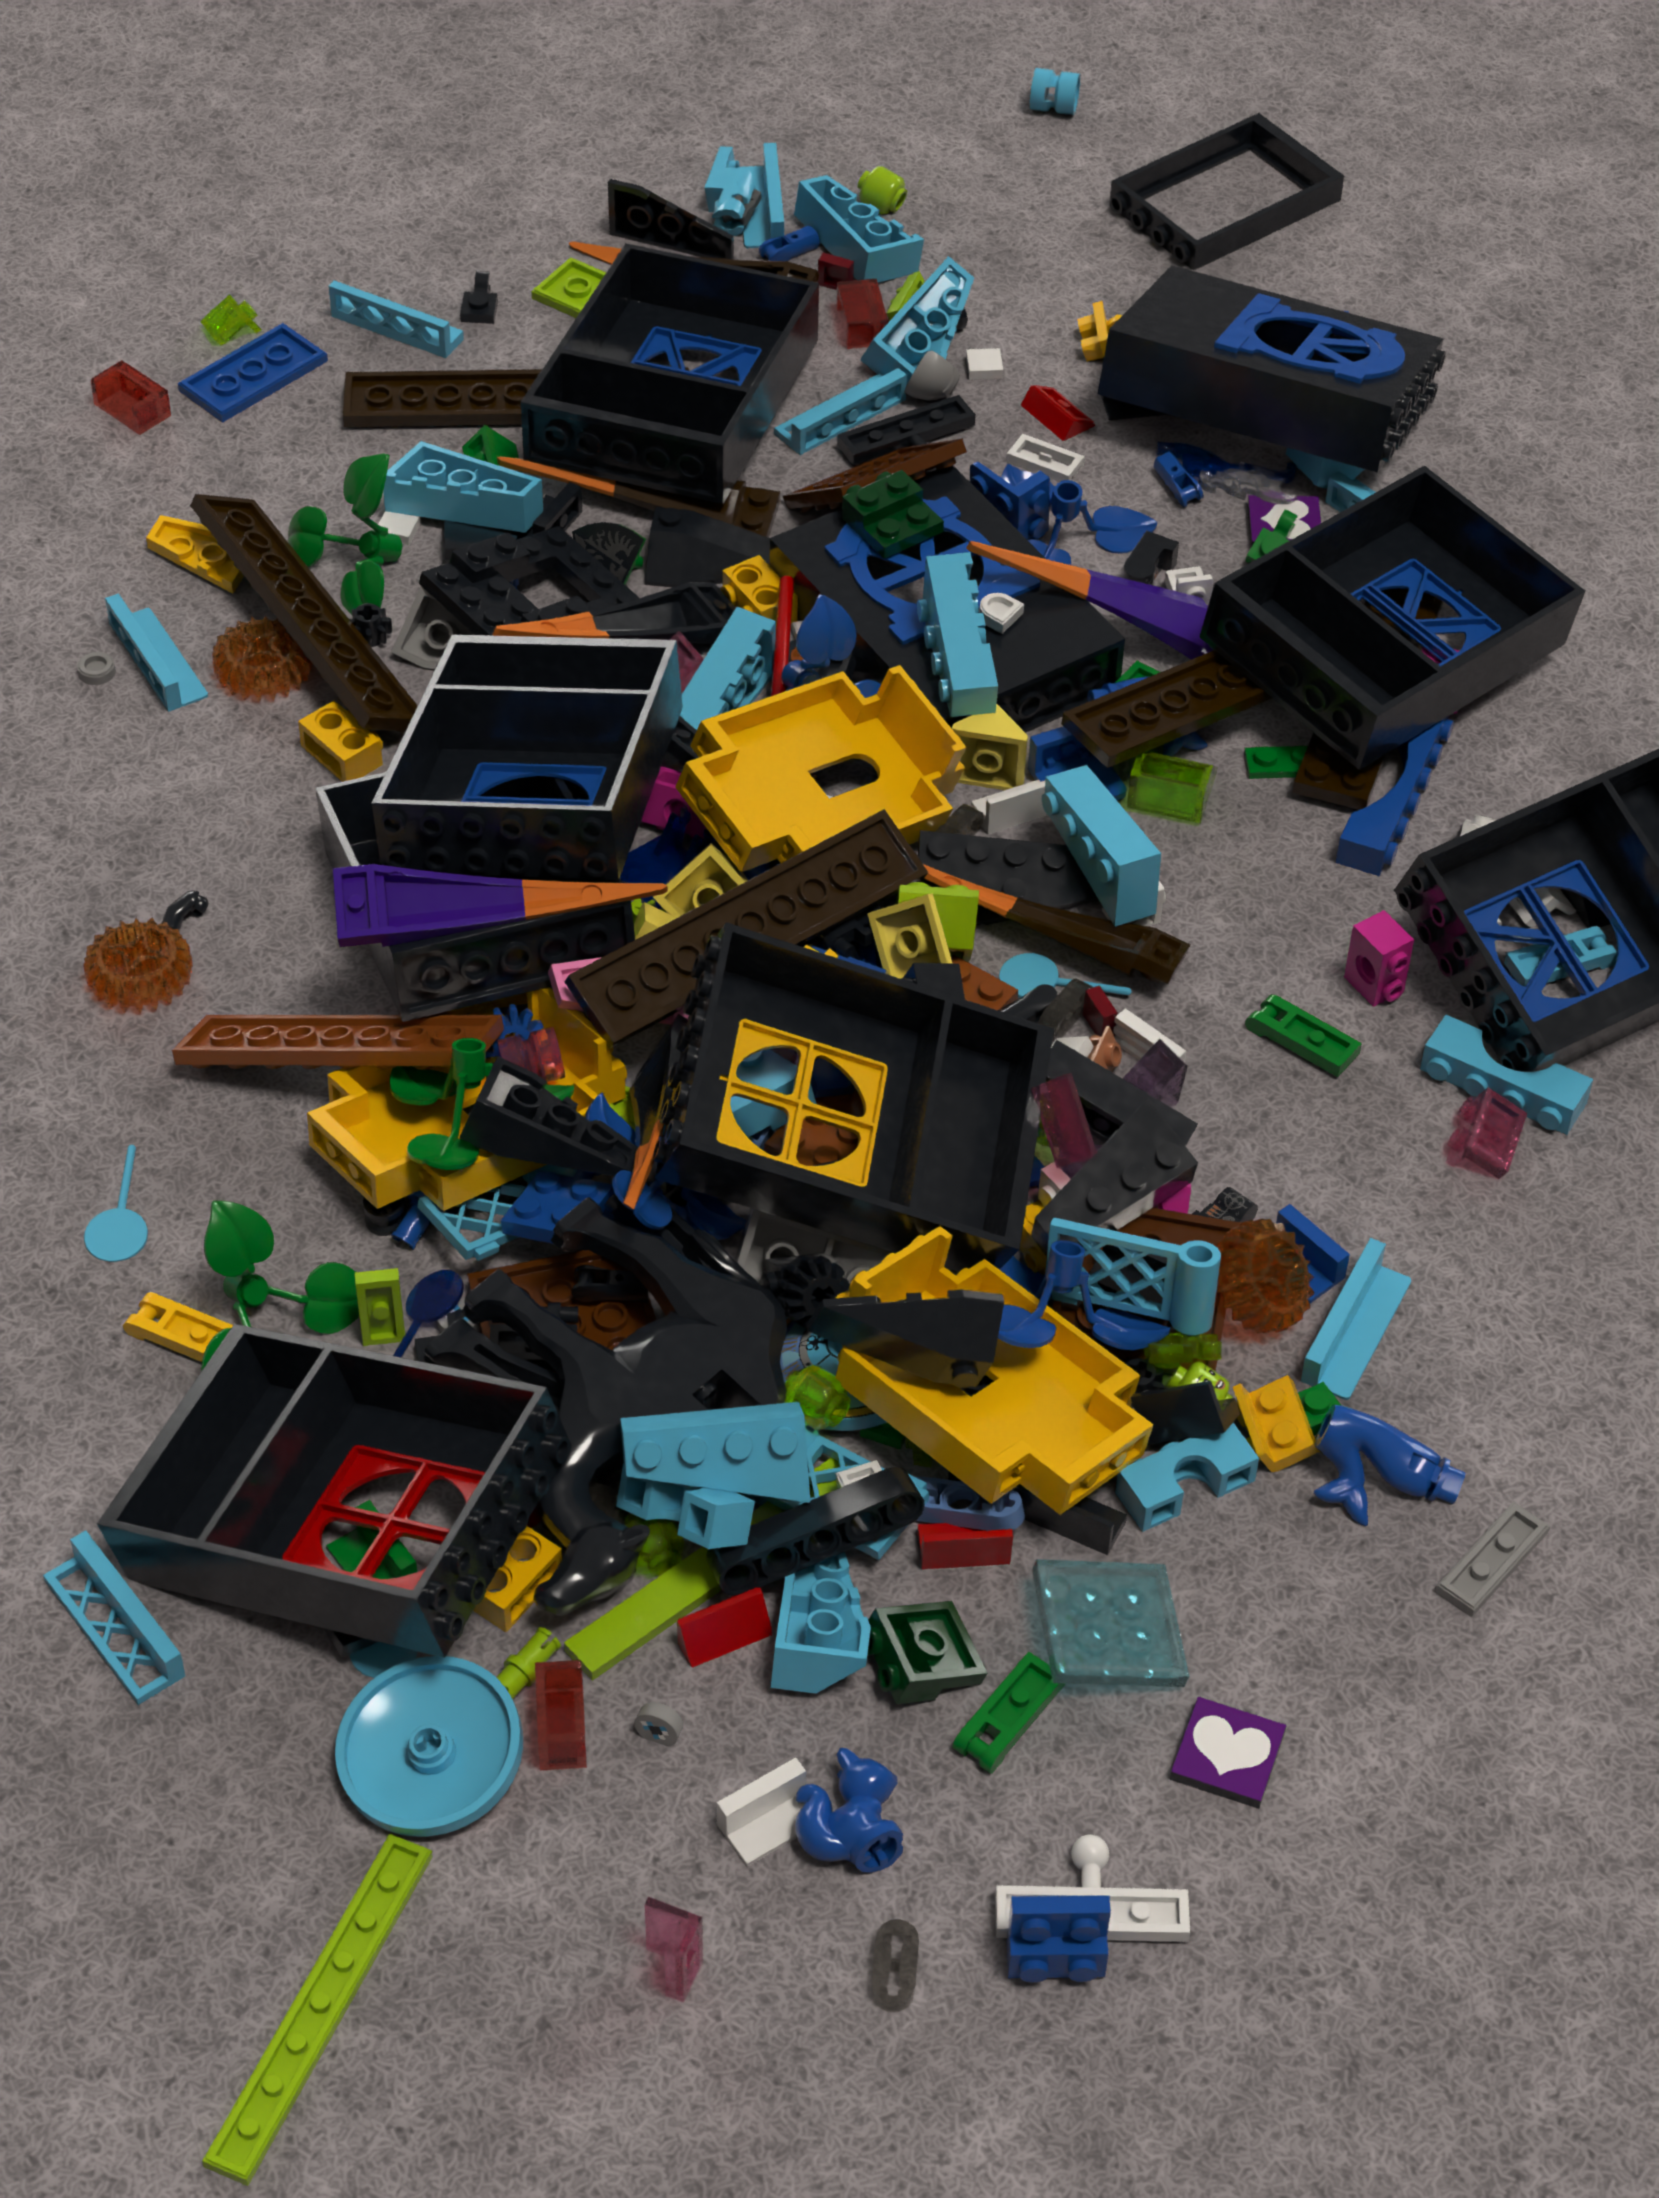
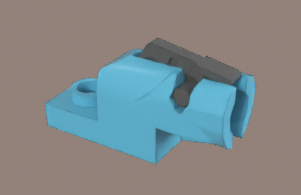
(730, 193)

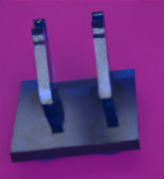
(664, 855)

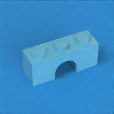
(1151, 1487)
(704, 1514)

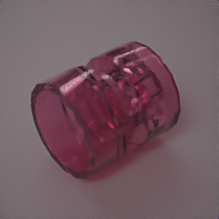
(537, 1053)

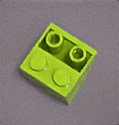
(957, 913)

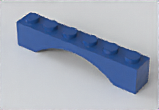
(1372, 831)

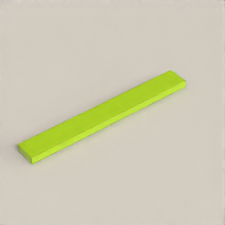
(658, 1603)
(317, 2011)

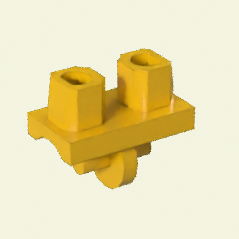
(1095, 332)

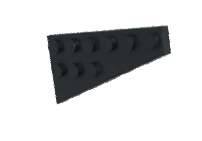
(1014, 867)

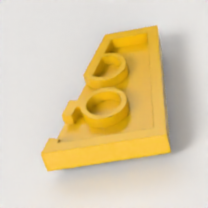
(195, 550)

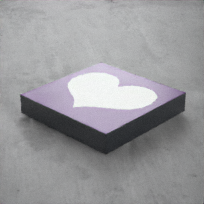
(1267, 514)
(1228, 1752)

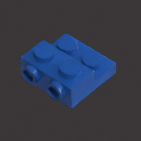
(1058, 1937)

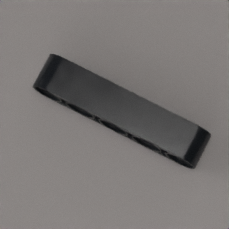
(818, 1530)

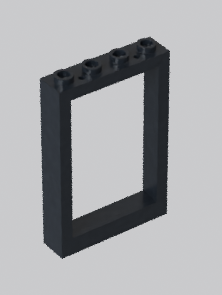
(1317, 179)

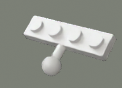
(1135, 1912)

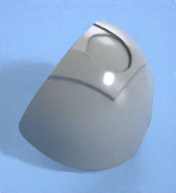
(932, 378)

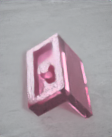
(1064, 1121)
(678, 1938)

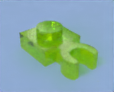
(1180, 1348)

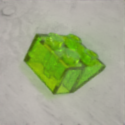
(1170, 786)

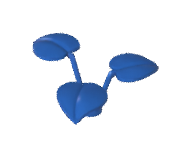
(1115, 526)
(824, 636)
(653, 1209)
(1062, 1275)

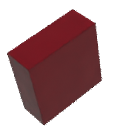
(834, 270)
(1098, 1010)

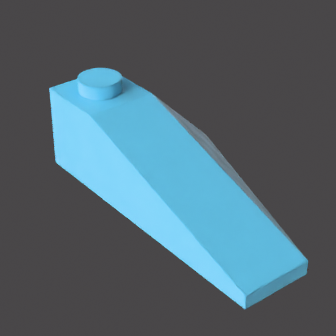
(922, 323)
(819, 1628)

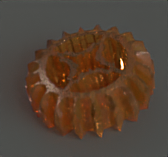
(262, 662)
(138, 964)
(1268, 1301)

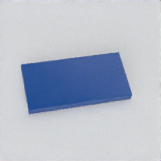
(252, 372)

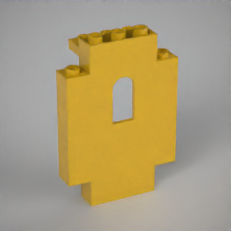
(758, 761)
(368, 1130)
(1047, 1421)

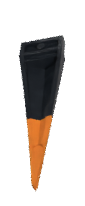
(692, 608)
(648, 1098)

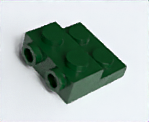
(890, 513)
(922, 1651)

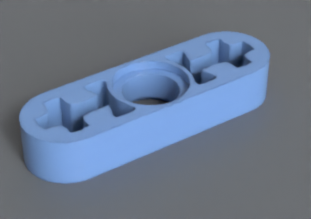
(1002, 1514)

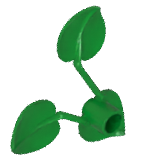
(363, 489)
(427, 1085)
(242, 1237)

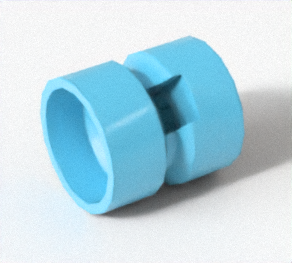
(1066, 91)

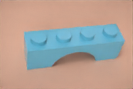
(1547, 1096)

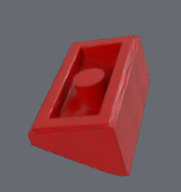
(1056, 412)
(724, 1627)

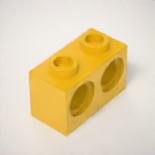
(755, 588)
(340, 742)
(519, 1579)

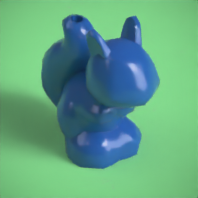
(856, 1828)

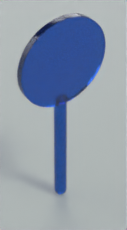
(431, 1301)

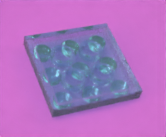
(1109, 1623)

